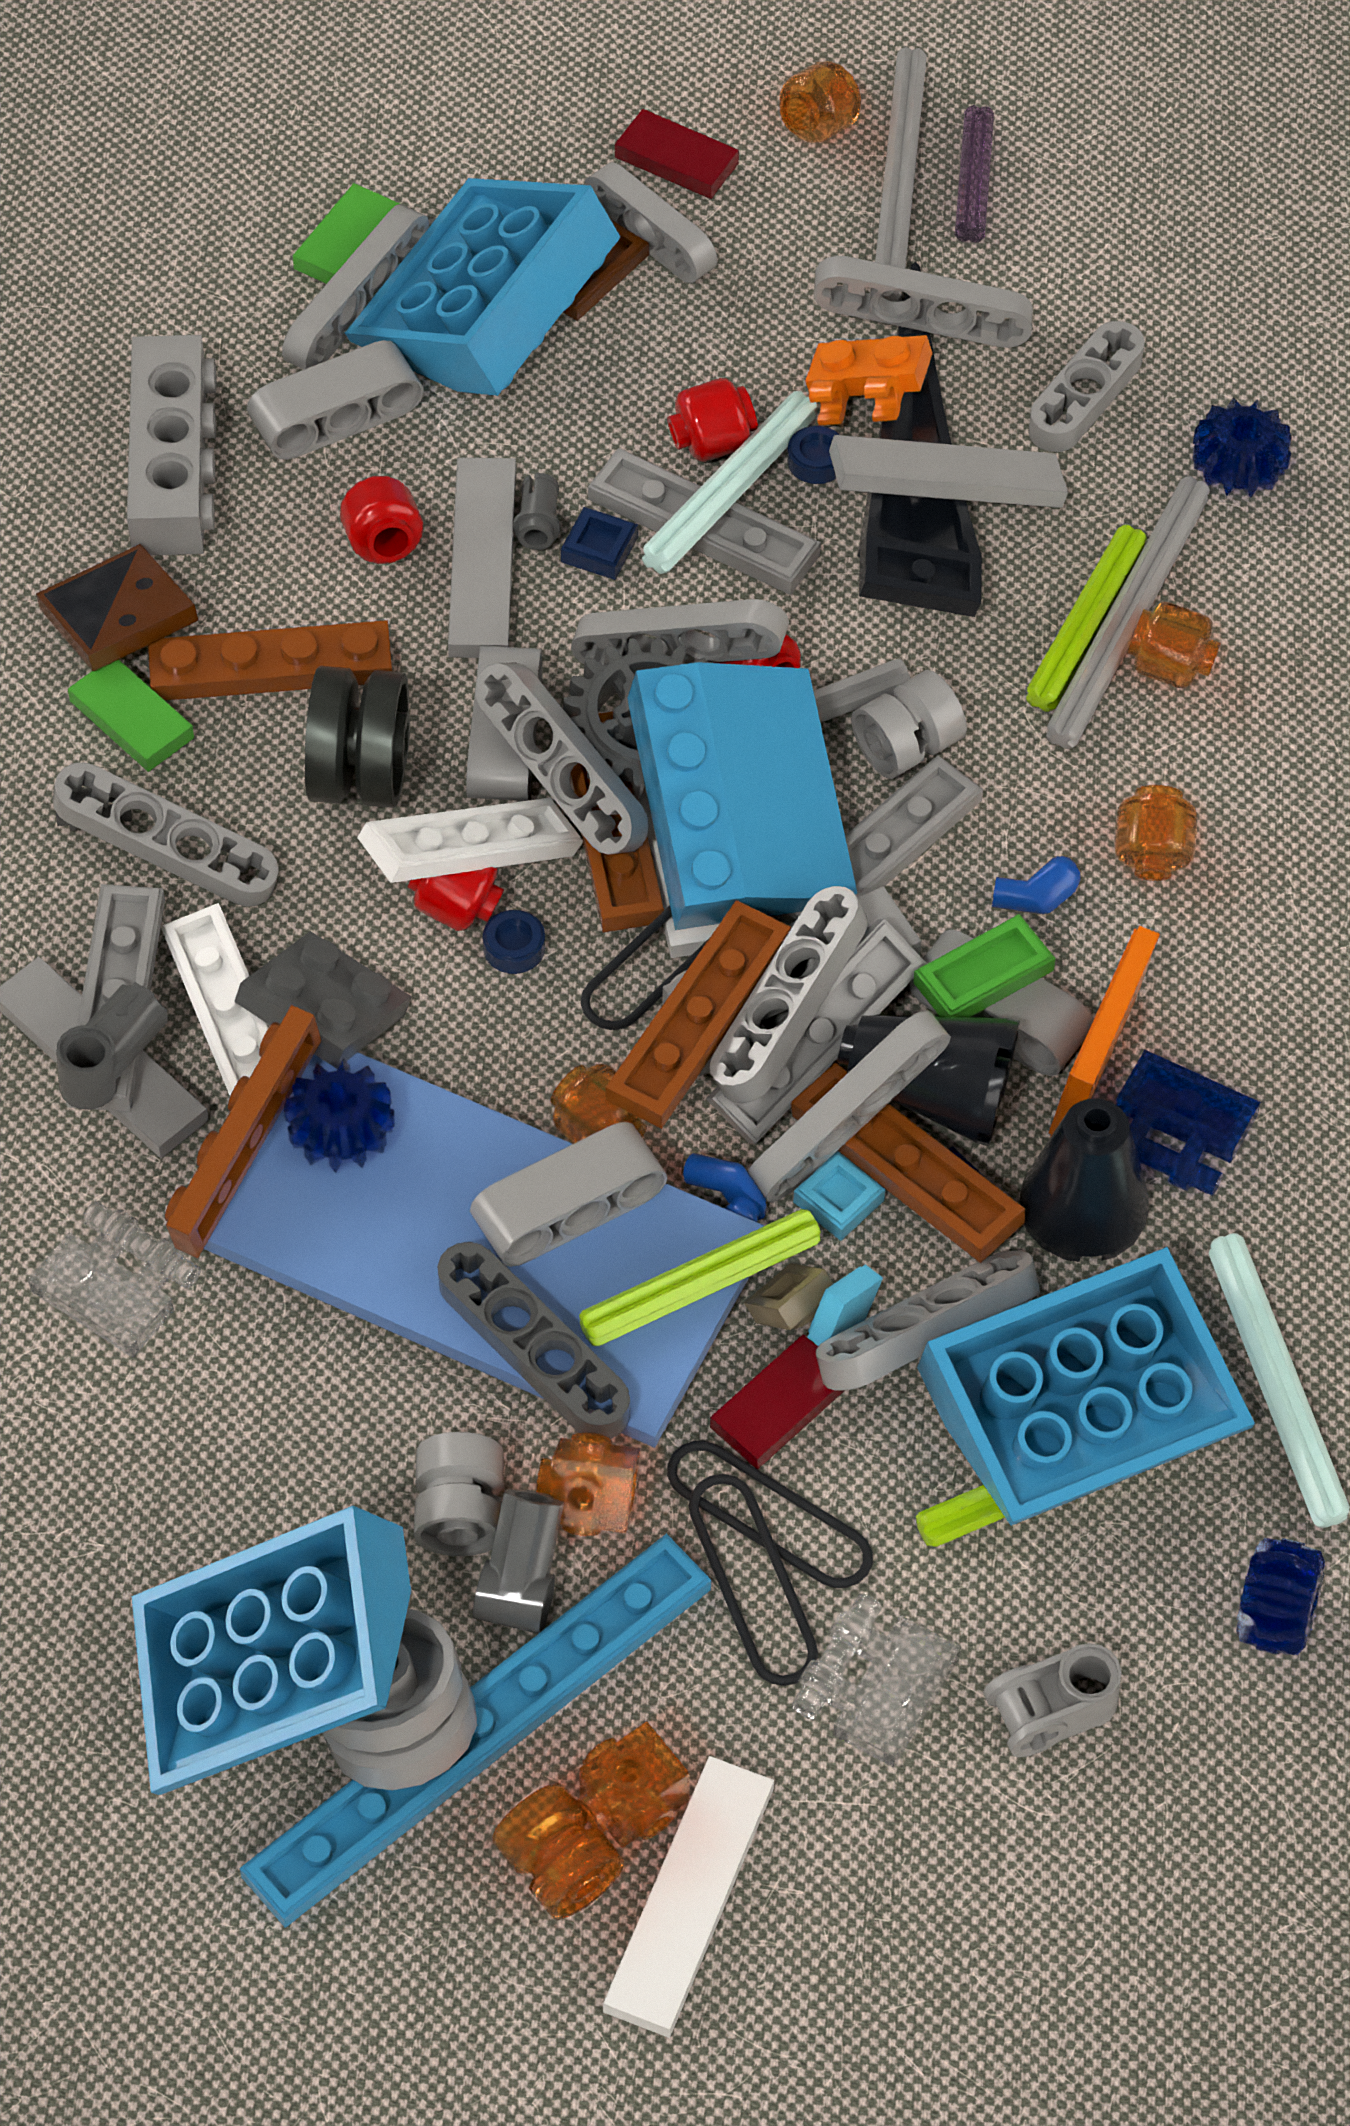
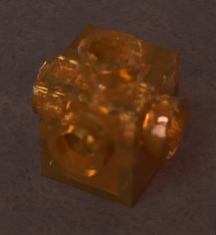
(593, 1482)
(632, 1785)

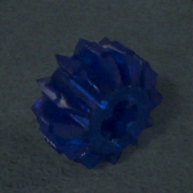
(1242, 447)
(339, 1115)
(1280, 1596)

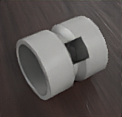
(914, 721)
(458, 1493)

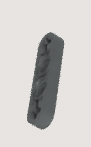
(538, 1336)

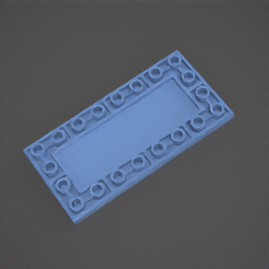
(378, 1233)

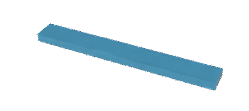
(509, 1706)

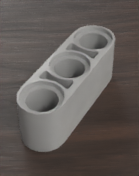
(335, 399)
(492, 764)
(1049, 1018)
(568, 1194)

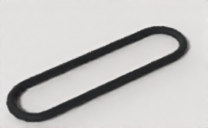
(615, 963)
(782, 1491)
(725, 1586)

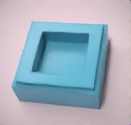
(839, 1195)
(845, 1304)

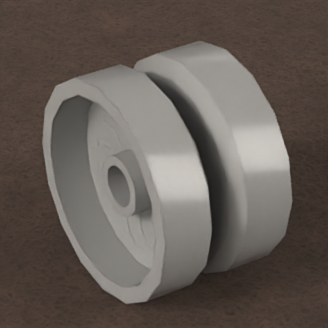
(425, 1718)

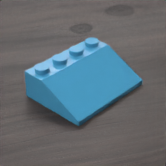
(489, 280)
(738, 788)
(1083, 1387)
(270, 1645)

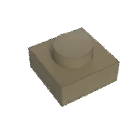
(789, 1297)

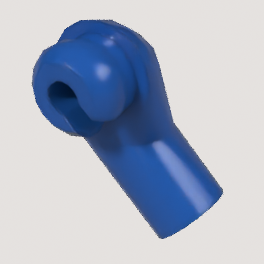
(1042, 892)
(729, 1179)

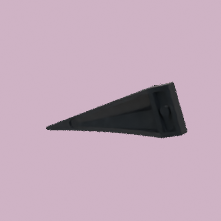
(913, 545)

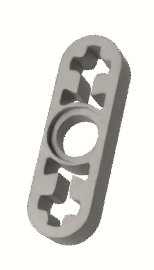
(670, 235)
(1081, 407)

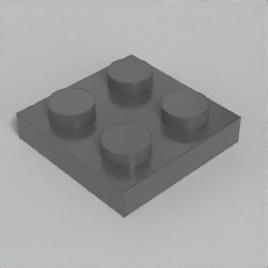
(343, 995)

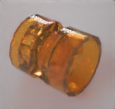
(550, 1841)

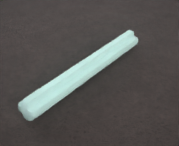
(728, 483)
(1279, 1381)

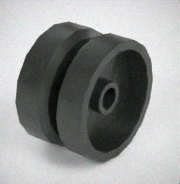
(362, 738)

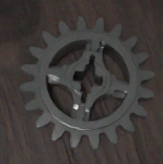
(615, 737)

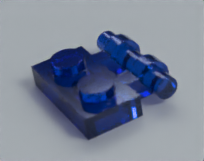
(1189, 1109)

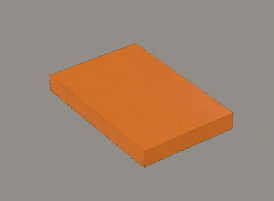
(1108, 1022)

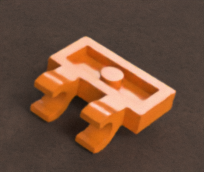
(867, 368)

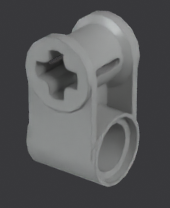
(1044, 1705)

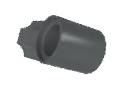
(107, 1046)
(517, 1580)

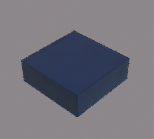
(599, 543)

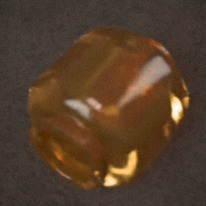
(820, 101)
(1173, 644)
(1156, 832)
(583, 1105)

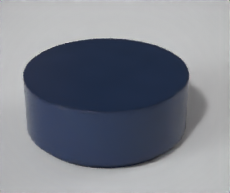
(810, 455)
(514, 941)

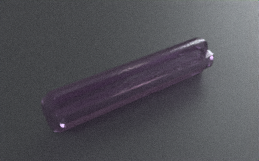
(974, 174)

